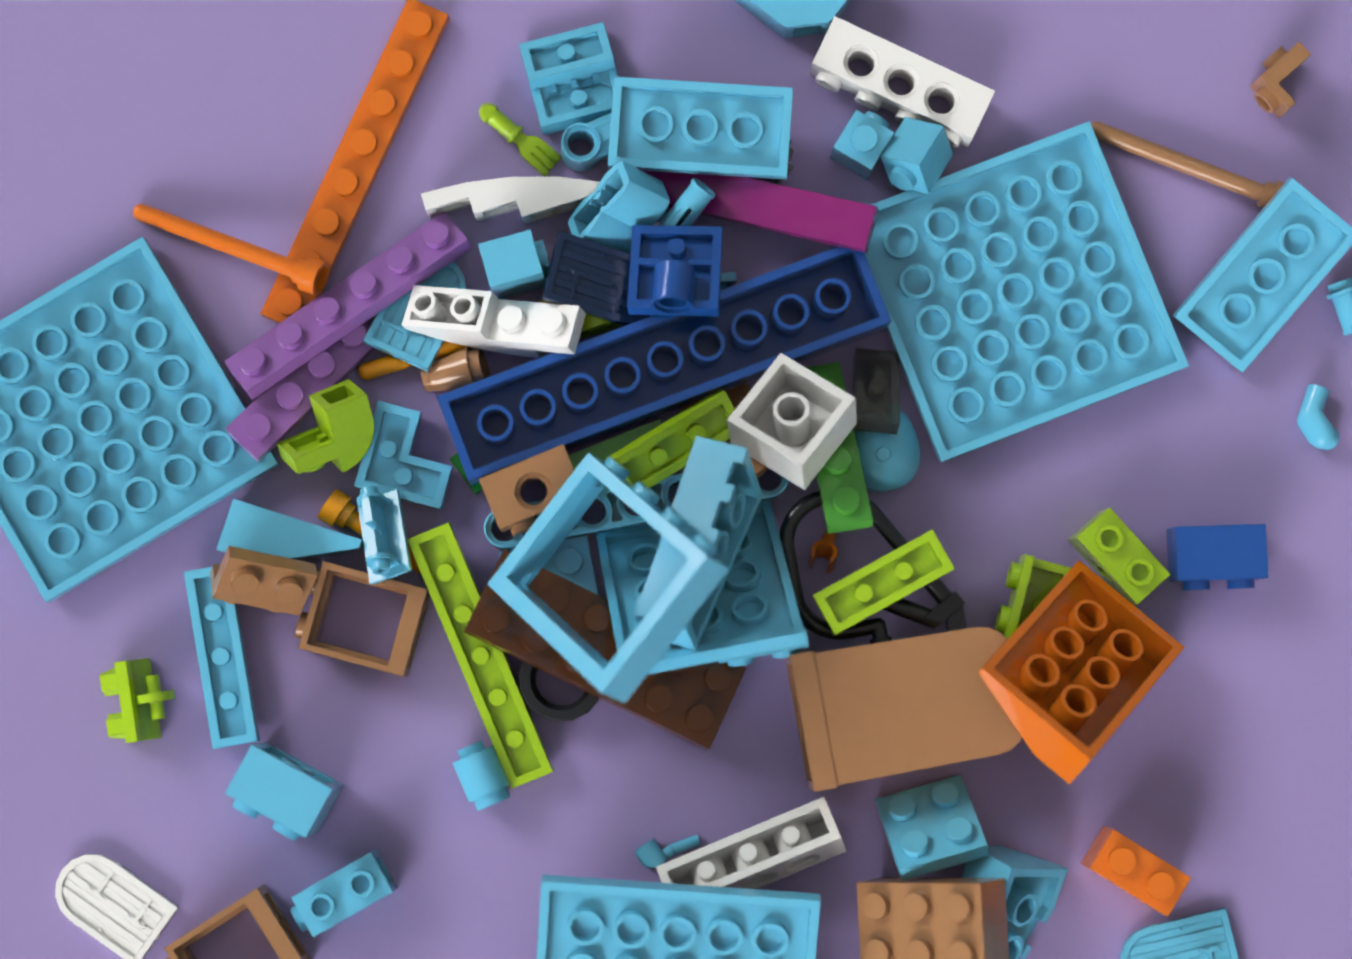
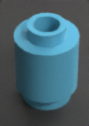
(481, 775)

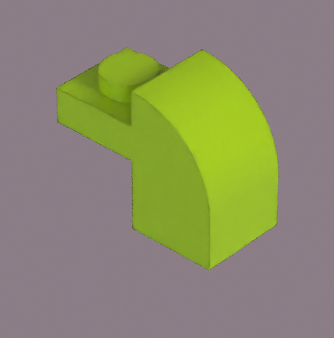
(341, 432)

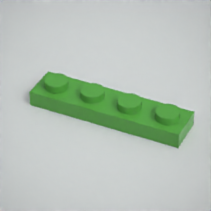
(842, 477)

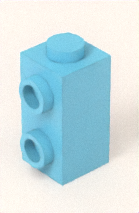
(342, 894)

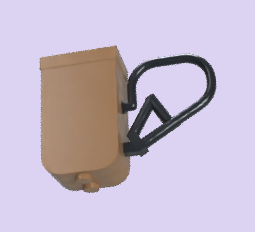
(897, 700)

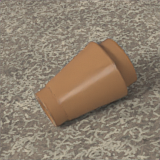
(456, 370)

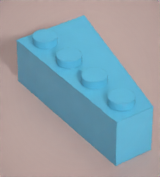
(719, 502)

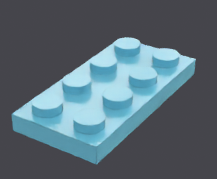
(701, 127)
(1266, 275)

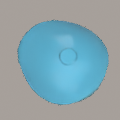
(889, 458)

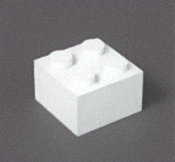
(793, 421)

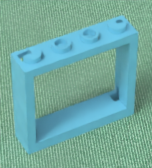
(664, 620)

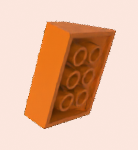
(1077, 669)

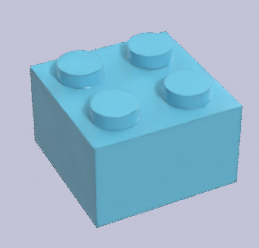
(283, 790)

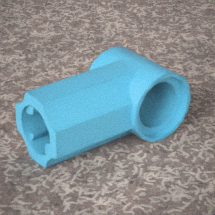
(595, 132)

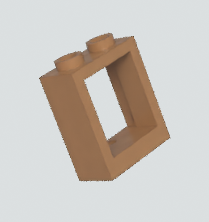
(407, 635)
(266, 914)

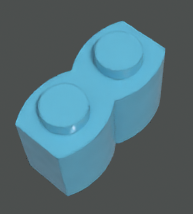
(620, 200)

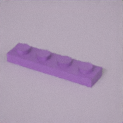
(288, 401)

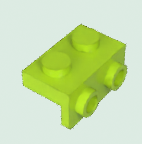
(1029, 585)

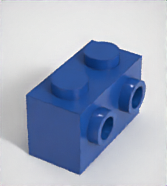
(1217, 554)

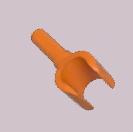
(826, 549)

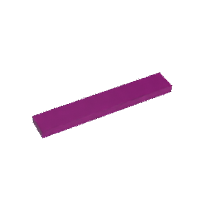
(781, 209)

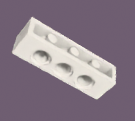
(889, 61)
(761, 852)

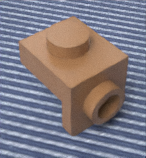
(1278, 66)

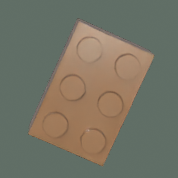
(932, 918)

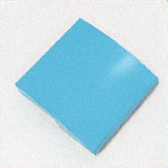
(570, 76)

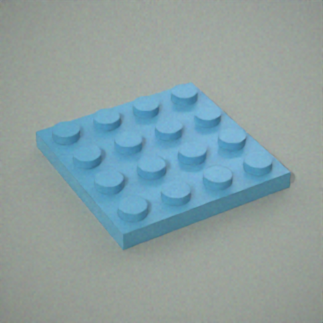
(751, 614)

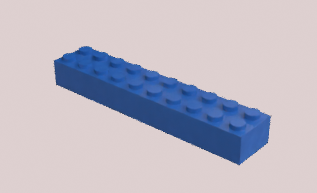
(663, 362)

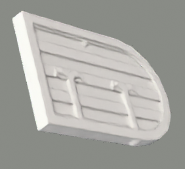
(112, 904)

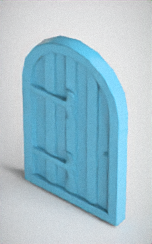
(411, 347)
(1190, 937)

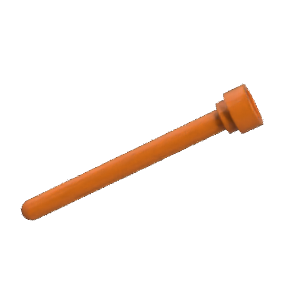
(308, 274)

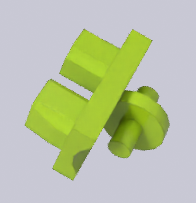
(139, 700)

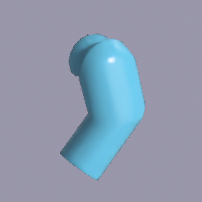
(1313, 421)

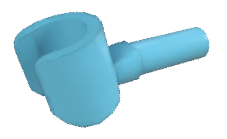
(653, 855)

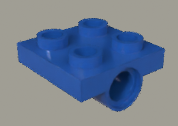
(675, 270)

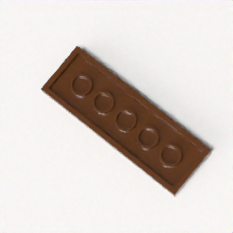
(680, 701)

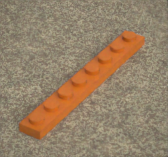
(362, 150)

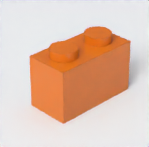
(1135, 870)

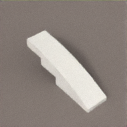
(533, 196)

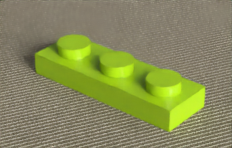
(669, 444)
(883, 582)

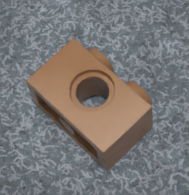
(505, 488)

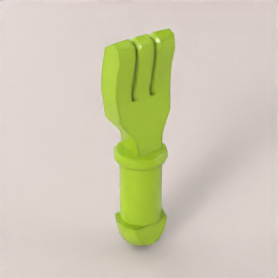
(531, 148)

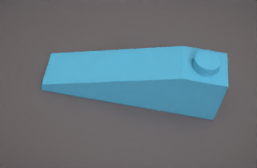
(1030, 890)

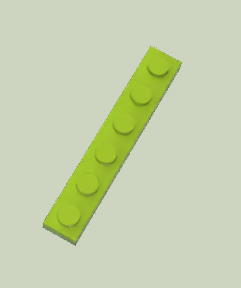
(482, 665)

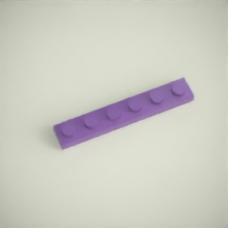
(347, 305)

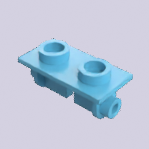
(383, 534)

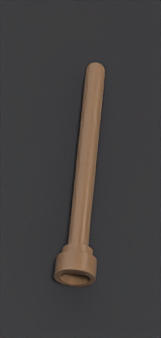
(1191, 166)

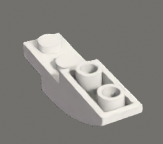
(493, 324)

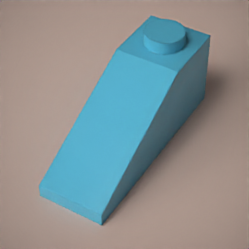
(281, 535)

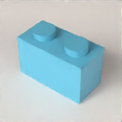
(515, 264)

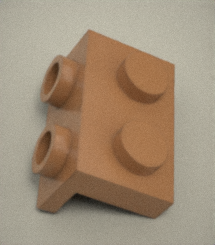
(263, 580)

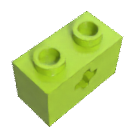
(1119, 556)

